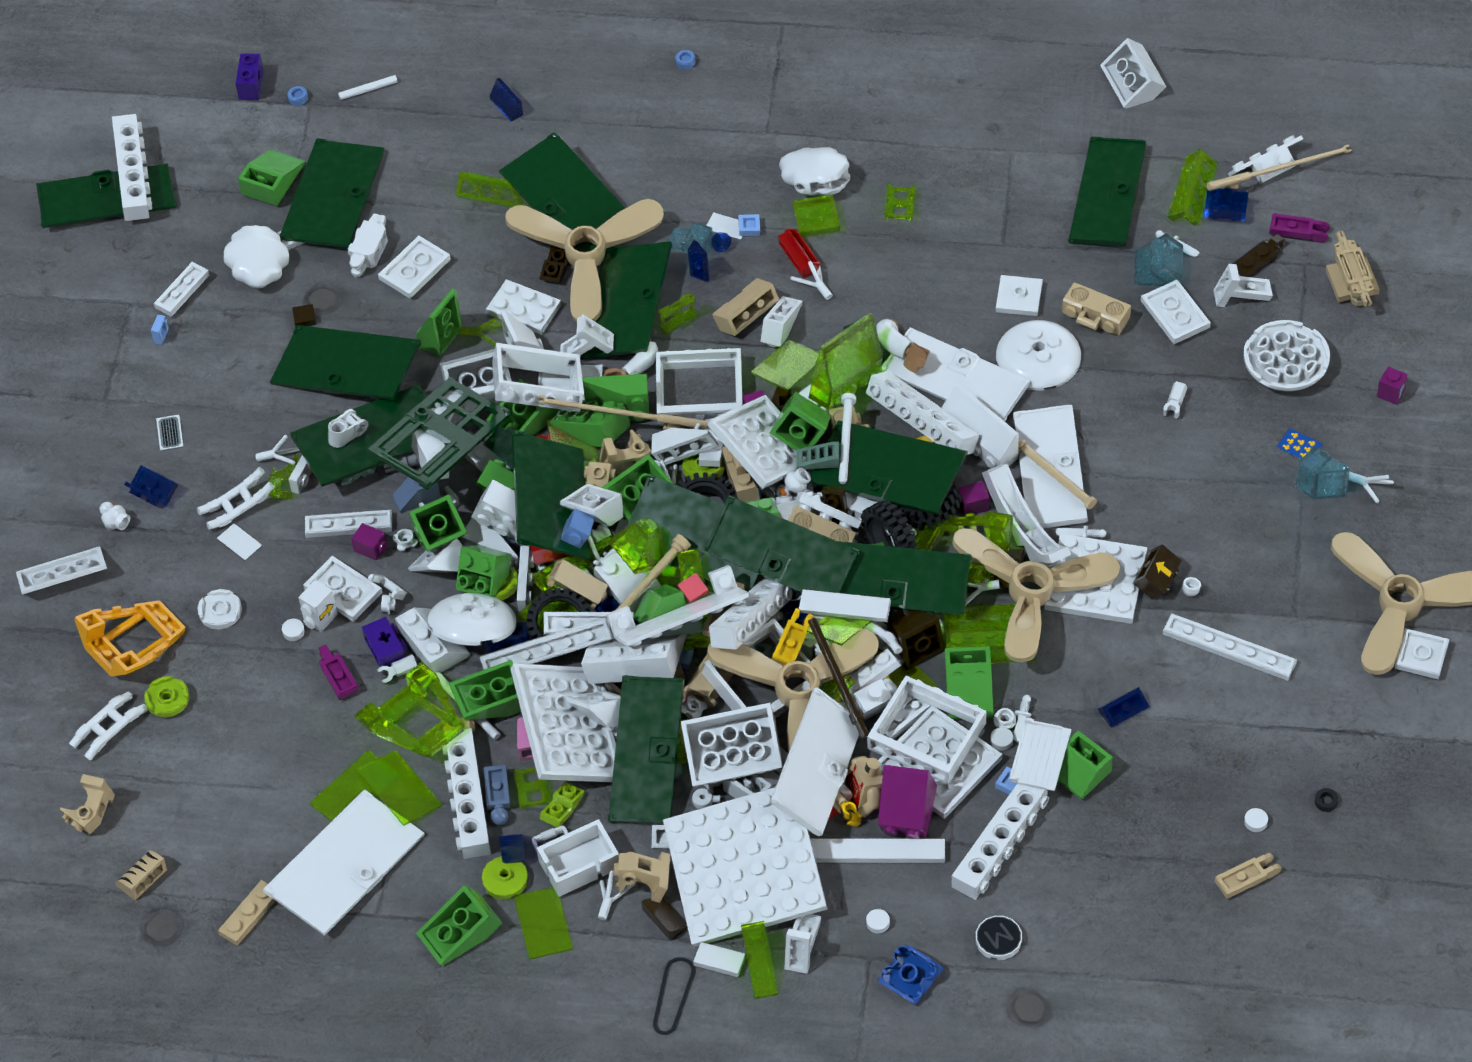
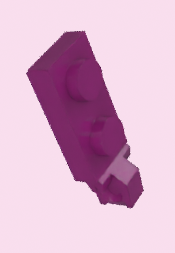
(337, 673)

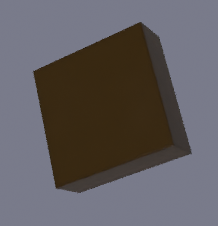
(304, 315)

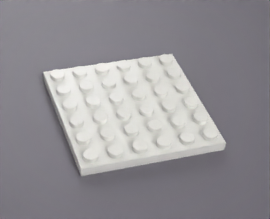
(742, 867)

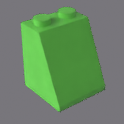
(800, 423)
(437, 523)

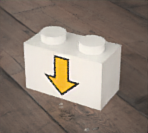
(318, 606)

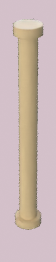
(1089, 501)

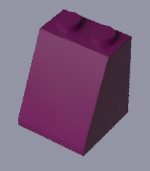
(906, 801)

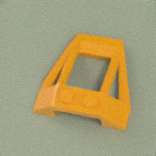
(92, 628)

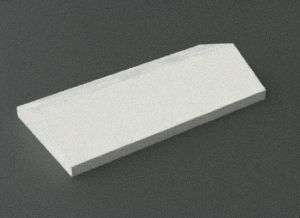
(61, 570)

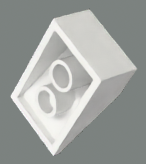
(620, 579)

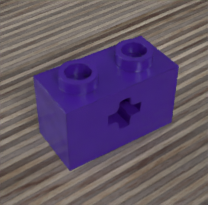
(249, 76)
(383, 642)

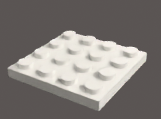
(748, 438)
(1106, 602)
(940, 738)

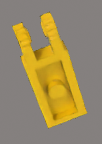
(791, 639)

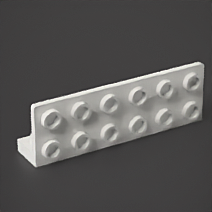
(725, 594)

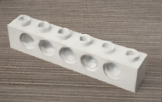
(130, 167)
(921, 412)
(746, 618)
(475, 843)
(972, 883)

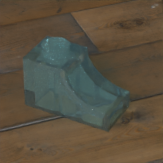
(682, 238)

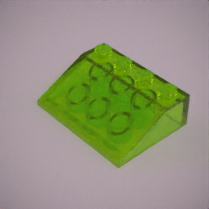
(846, 363)
(980, 627)

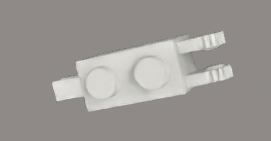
(368, 245)

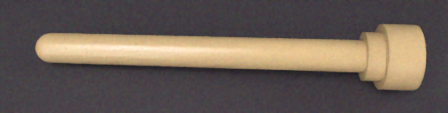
(679, 544)

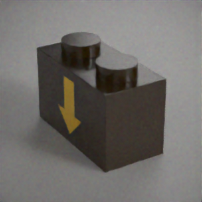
(1157, 572)

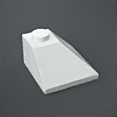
(517, 333)
(597, 502)
(441, 559)
(598, 706)

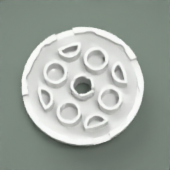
(1282, 340)
(1040, 353)
(471, 619)

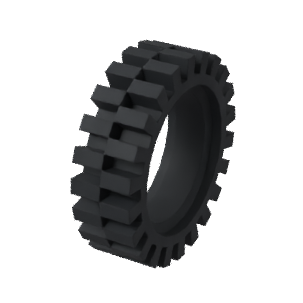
(711, 485)
(886, 514)
(919, 518)

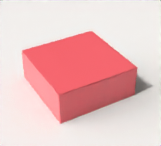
(693, 588)

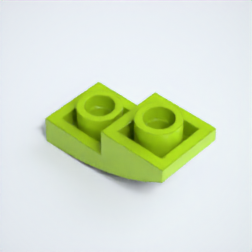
(563, 804)

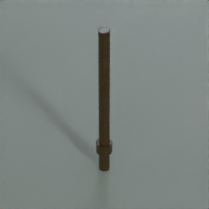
(856, 716)

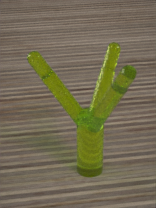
(478, 330)

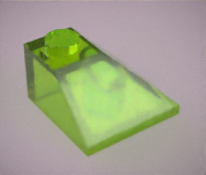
(639, 545)

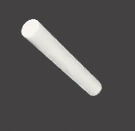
(367, 87)

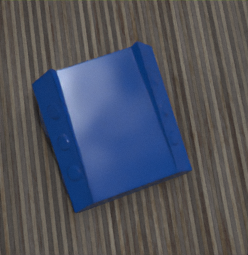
(910, 973)

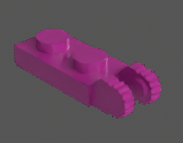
(1299, 227)

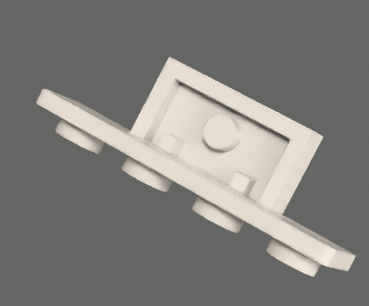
(1274, 156)

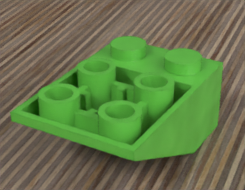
(269, 176)
(592, 425)
(970, 676)

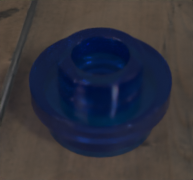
(721, 242)

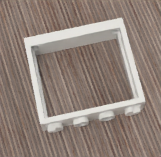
(698, 359)
(540, 361)
(710, 672)
(911, 757)

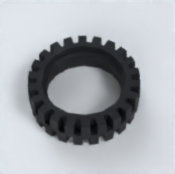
(549, 597)

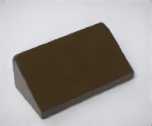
(664, 917)

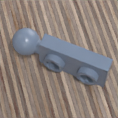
(497, 793)

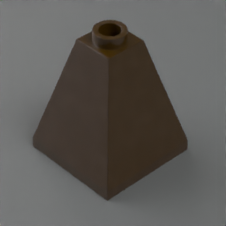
(917, 635)

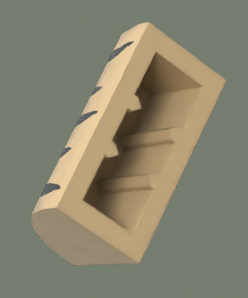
(142, 874)

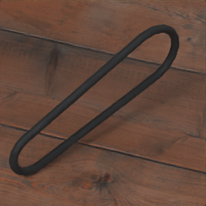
(683, 998)

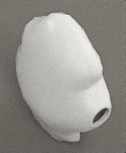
(815, 170)
(256, 256)

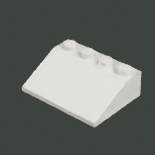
(652, 658)
(732, 744)

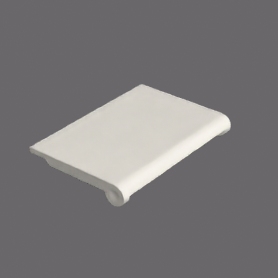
(563, 381)
(1040, 755)

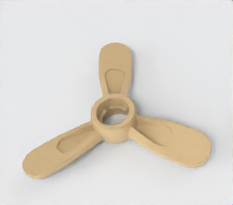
(622, 227)
(1025, 622)
(1387, 635)
(758, 667)

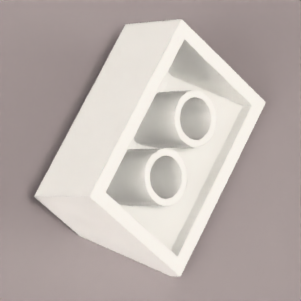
(1133, 74)
(473, 370)
(427, 647)

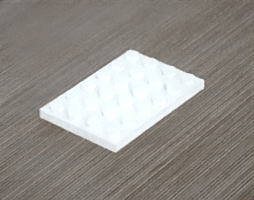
(560, 736)

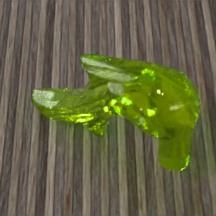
(277, 477)

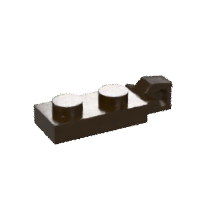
(1259, 256)

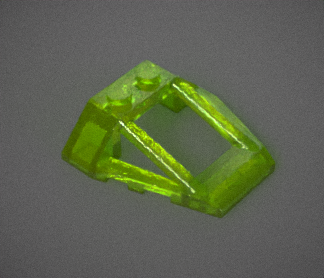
(997, 528)
(383, 719)

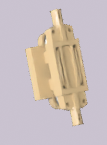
(1352, 273)

